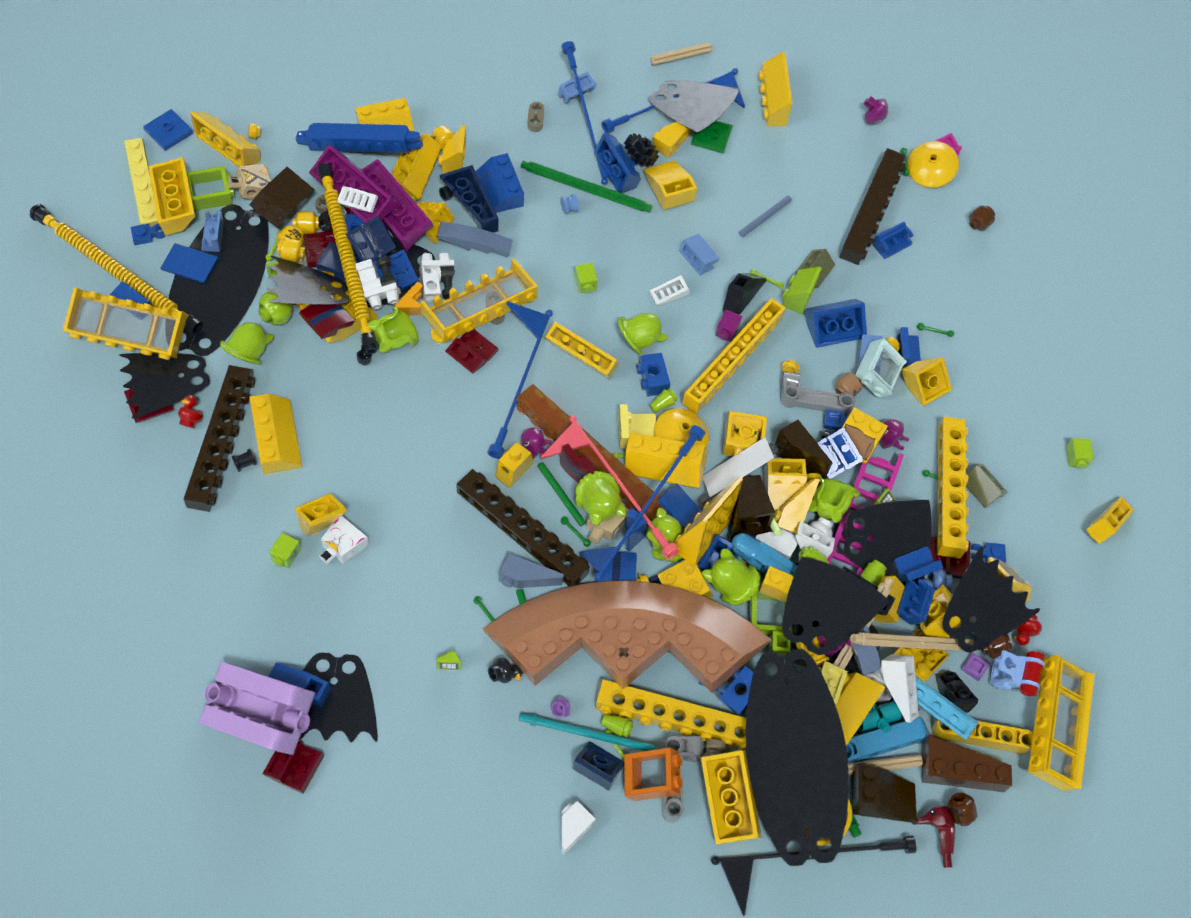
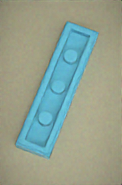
(944, 710)

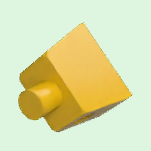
(516, 461)

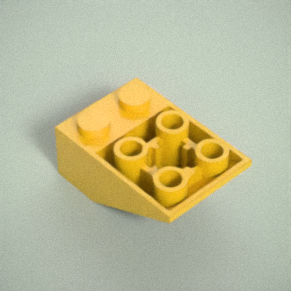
(671, 184)
(784, 479)
(925, 660)

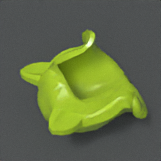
(394, 330)
(642, 330)
(247, 342)
(599, 497)
(832, 499)
(670, 528)
(733, 579)

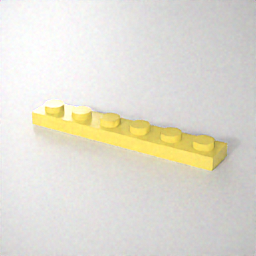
(141, 181)

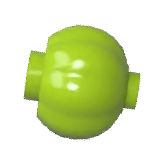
(274, 312)

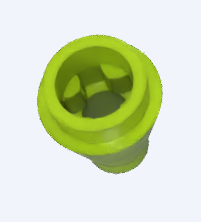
(663, 400)
(619, 725)

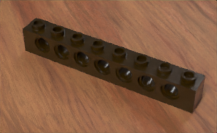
(205, 499)
(525, 538)

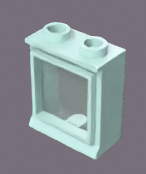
(880, 368)

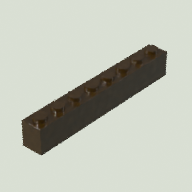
(872, 206)

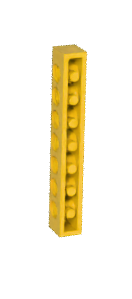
(733, 356)
(952, 471)
(671, 707)

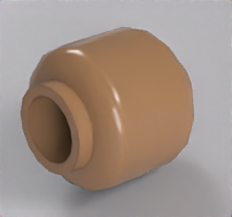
(848, 384)

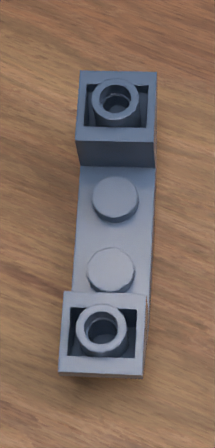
(866, 656)

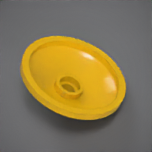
(930, 172)
(670, 425)

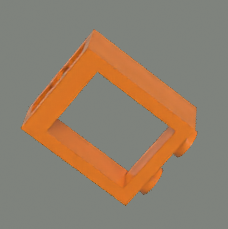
(633, 774)

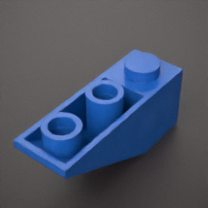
(303, 680)

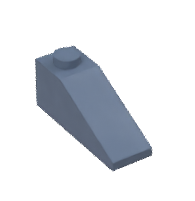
(526, 574)

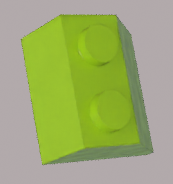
(801, 289)

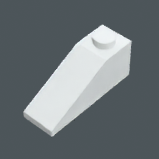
(901, 681)

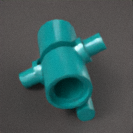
(880, 718)

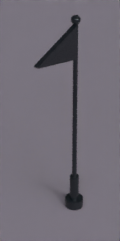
(739, 869)

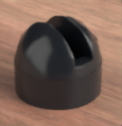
(445, 193)
(361, 358)

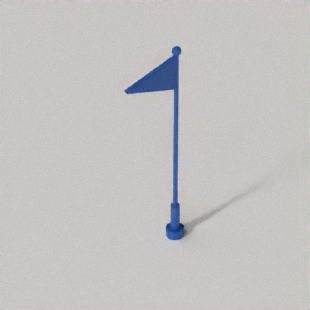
(568, 49)
(724, 80)
(536, 323)
(602, 558)

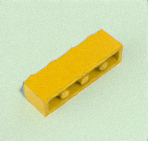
(582, 350)

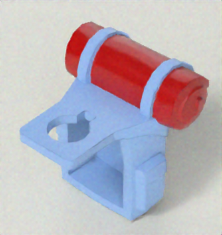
(1018, 671)

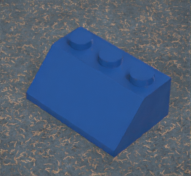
(617, 163)
(501, 183)
(837, 322)

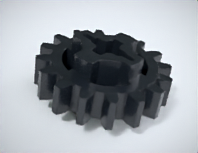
(641, 149)

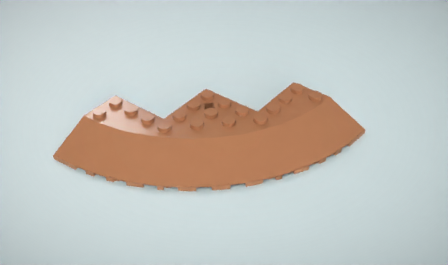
(627, 631)

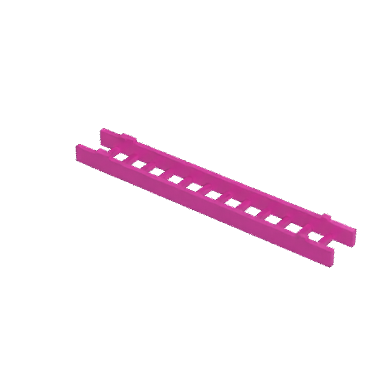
(879, 462)

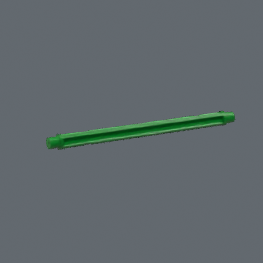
(586, 186)

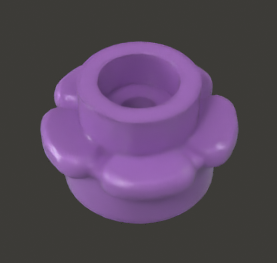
(557, 709)

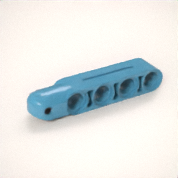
(761, 554)
(881, 742)

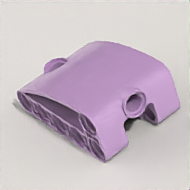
(257, 708)

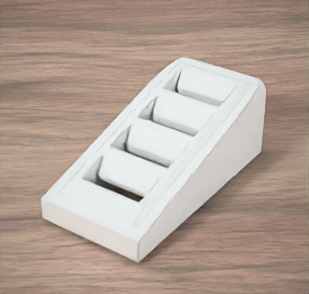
(347, 195)
(678, 281)

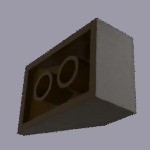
(282, 198)
(797, 443)
(883, 795)

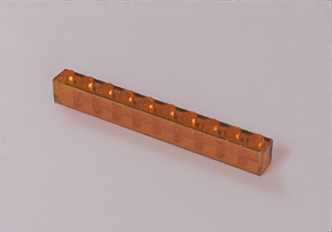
(554, 421)

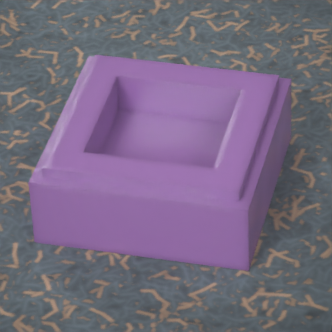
(975, 666)

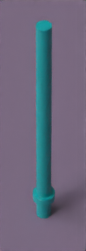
(535, 720)

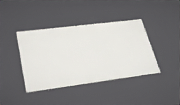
(737, 466)

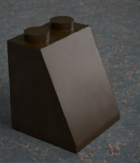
(753, 508)

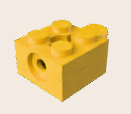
(742, 432)

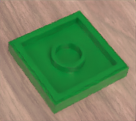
(713, 137)

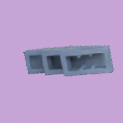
(471, 237)

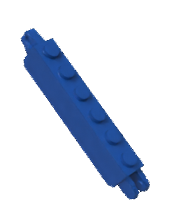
(360, 137)

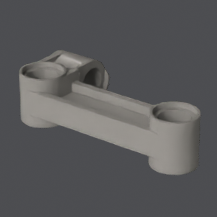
(812, 398)
(691, 751)

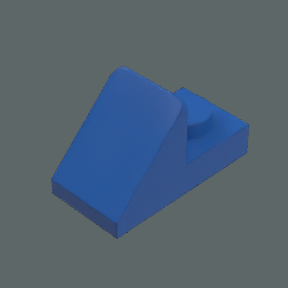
(713, 552)

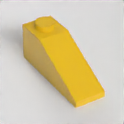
(670, 138)
(796, 507)
(1110, 520)
(776, 584)

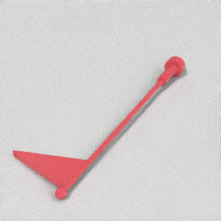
(577, 439)

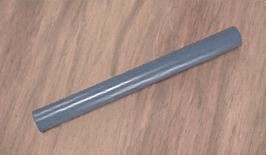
(765, 216)

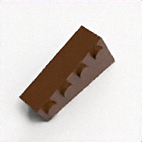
(961, 767)

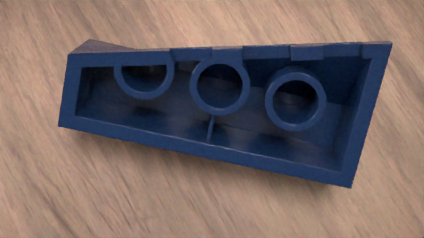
(469, 190)

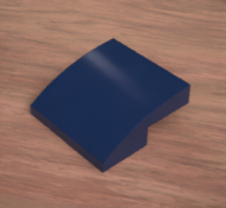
(371, 240)
(331, 261)

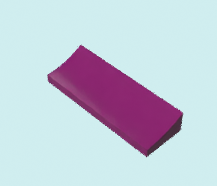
(350, 175)
(407, 220)

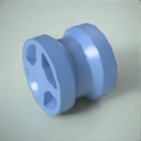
(569, 203)

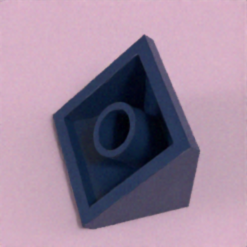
(598, 765)

